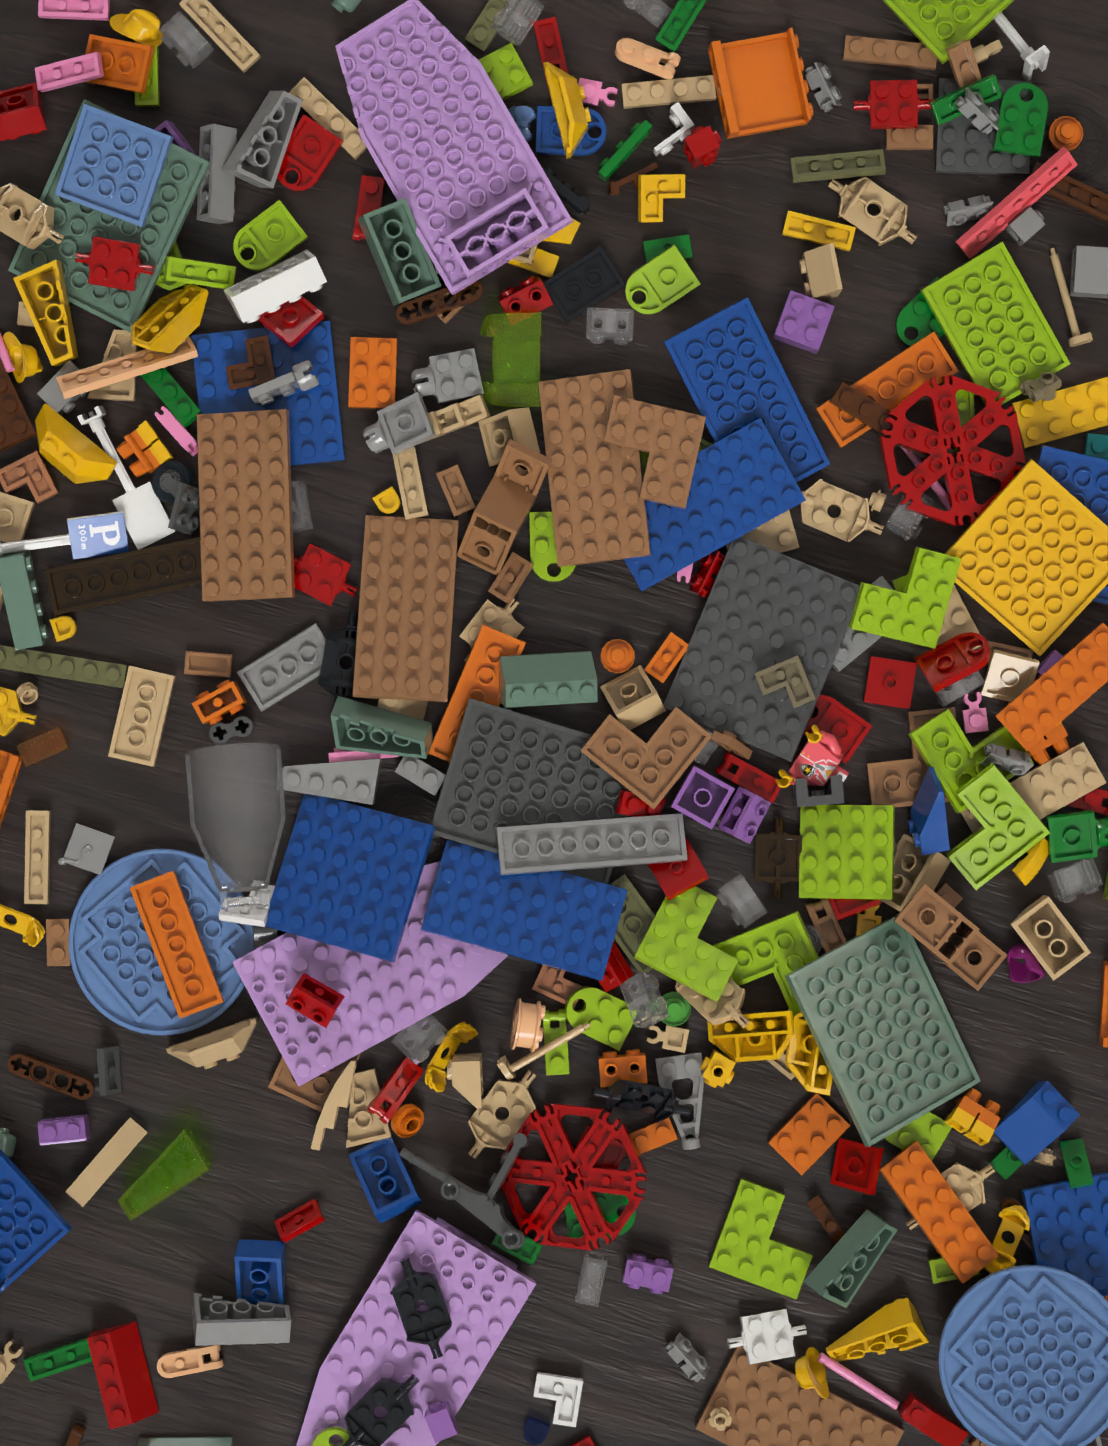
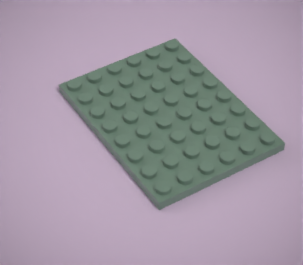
(79, 224)
(883, 1030)

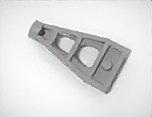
(682, 1067)

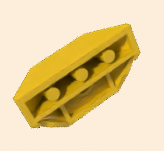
(568, 107)
(170, 319)
(70, 449)
(762, 1039)
(806, 1060)

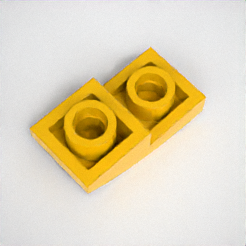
(1032, 863)

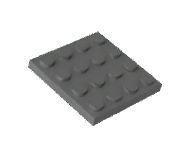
(966, 150)

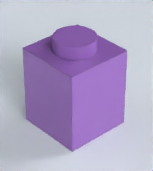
(441, 1421)

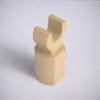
(982, 52)

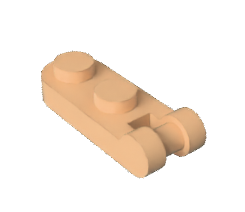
(647, 57)
(189, 1361)

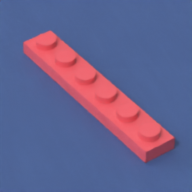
(1016, 202)

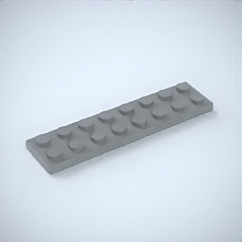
(591, 844)

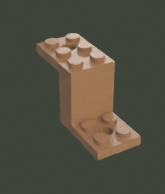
(504, 507)
(950, 937)

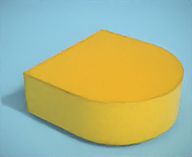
(387, 501)
(63, 627)

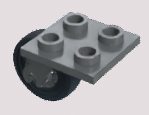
(174, 484)

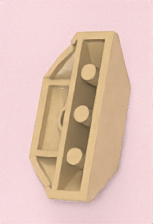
(215, 1045)

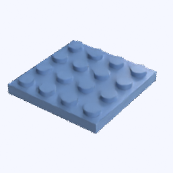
(114, 165)

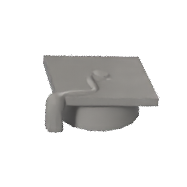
(87, 849)

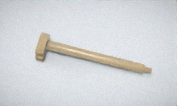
(1077, 339)
(509, 1069)

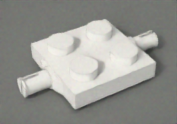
(767, 1336)

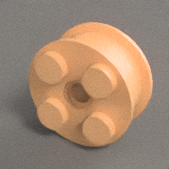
(526, 1025)

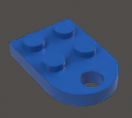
(549, 139)

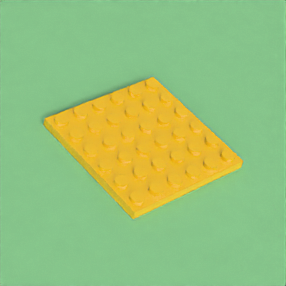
(1034, 557)

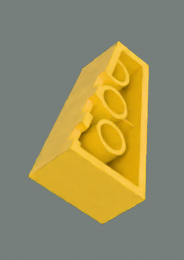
(49, 309)

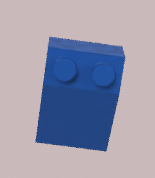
(928, 816)
(1035, 1121)
(385, 1179)
(260, 1271)

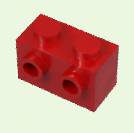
(702, 146)
(523, 297)
(314, 1000)

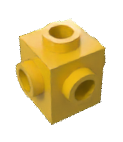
(717, 1060)

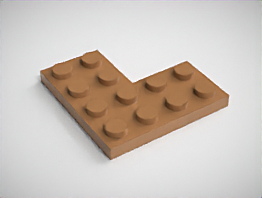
(668, 437)
(652, 766)
(900, 780)

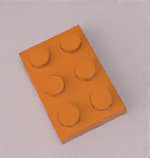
(124, 63)
(372, 372)
(808, 1133)

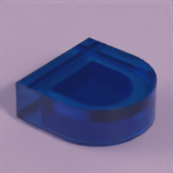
(535, 1431)

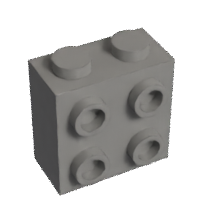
(1089, 272)

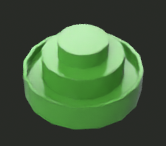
(677, 1008)

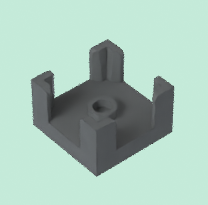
(834, 794)

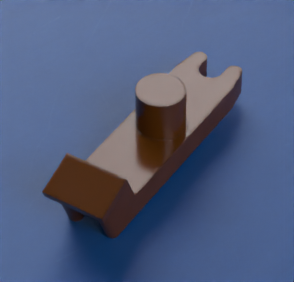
(614, 186)
(826, 1219)

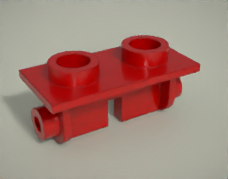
(702, 581)

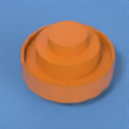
(1065, 132)
(617, 656)
(407, 1120)

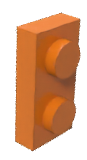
(666, 657)
(653, 1136)

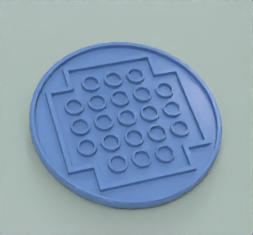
(116, 957)
(1028, 1358)

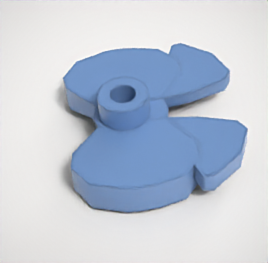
(523, 116)

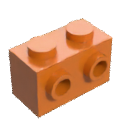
(221, 701)
(622, 1067)

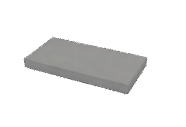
(285, 668)

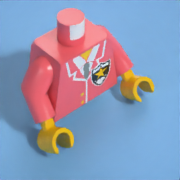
(815, 761)

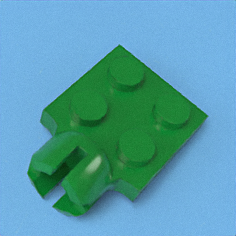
(1075, 836)

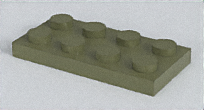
(633, 922)

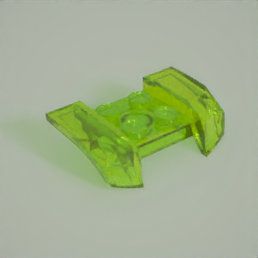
(514, 359)

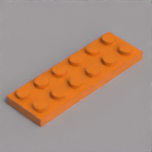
(891, 385)
(477, 681)
(1058, 690)
(177, 944)
(938, 1212)

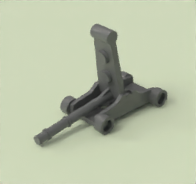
(480, 1204)

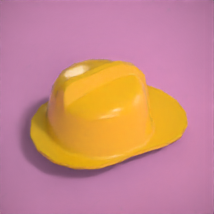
(138, 25)
(23, 357)
(812, 1373)

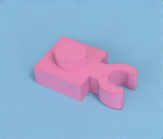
(595, 93)
(974, 718)

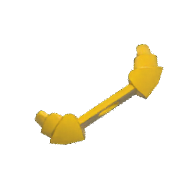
(26, 925)
(435, 1072)
(1016, 1221)

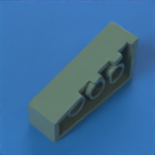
(22, 600)

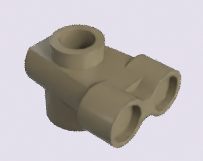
(1041, 388)

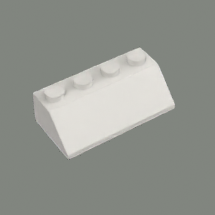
(276, 286)

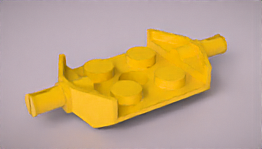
(11, 712)

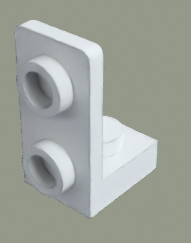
(679, 119)

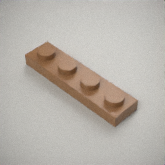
(888, 52)

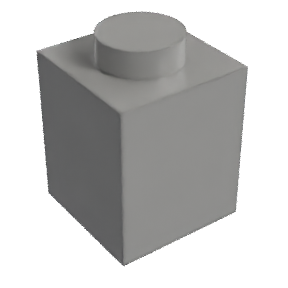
(1026, 226)

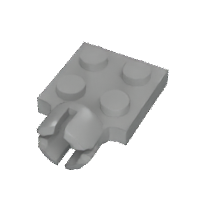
(449, 377)
(285, 384)
(400, 426)

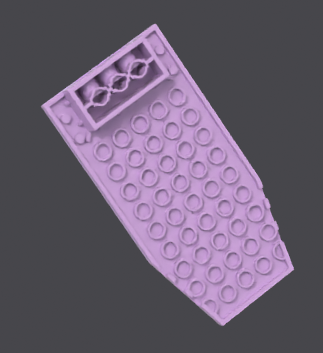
(447, 145)
(377, 993)
(482, 1301)

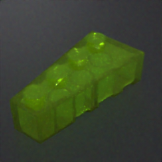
(172, 1171)

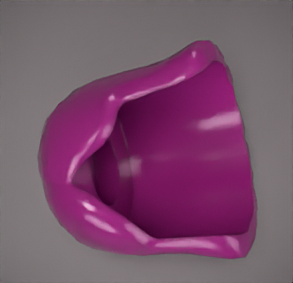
(1026, 972)

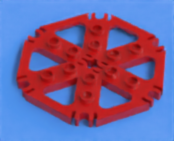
(936, 445)
(564, 1191)

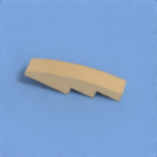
(458, 415)
(337, 1098)
(106, 1162)

